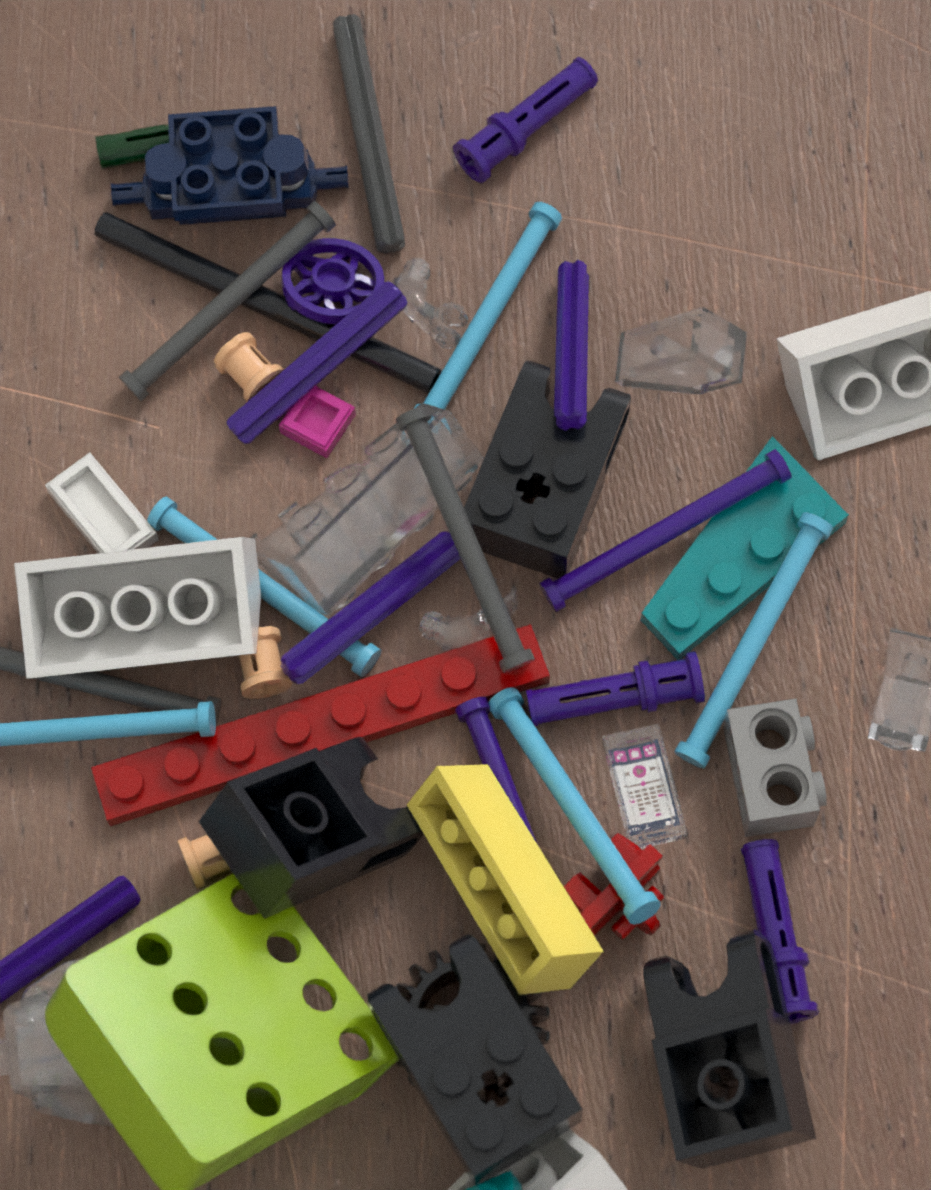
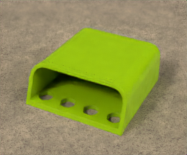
(207, 1037)

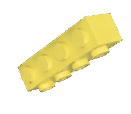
(504, 878)

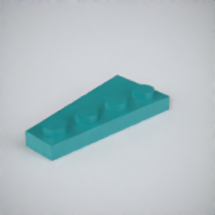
(736, 557)

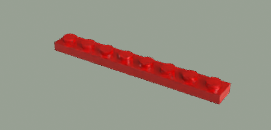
(362, 708)

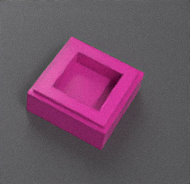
(317, 421)

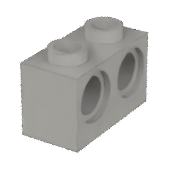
(759, 768)

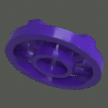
(330, 279)

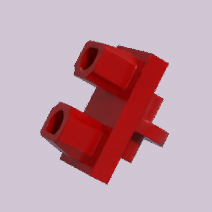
(601, 907)

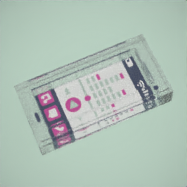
(644, 786)

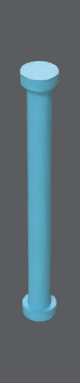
(543, 219)
(166, 516)
(111, 726)
(700, 739)
(638, 903)

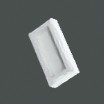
(100, 508)

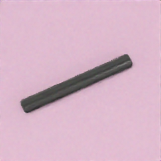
(368, 134)

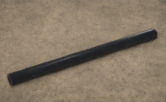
(263, 300)

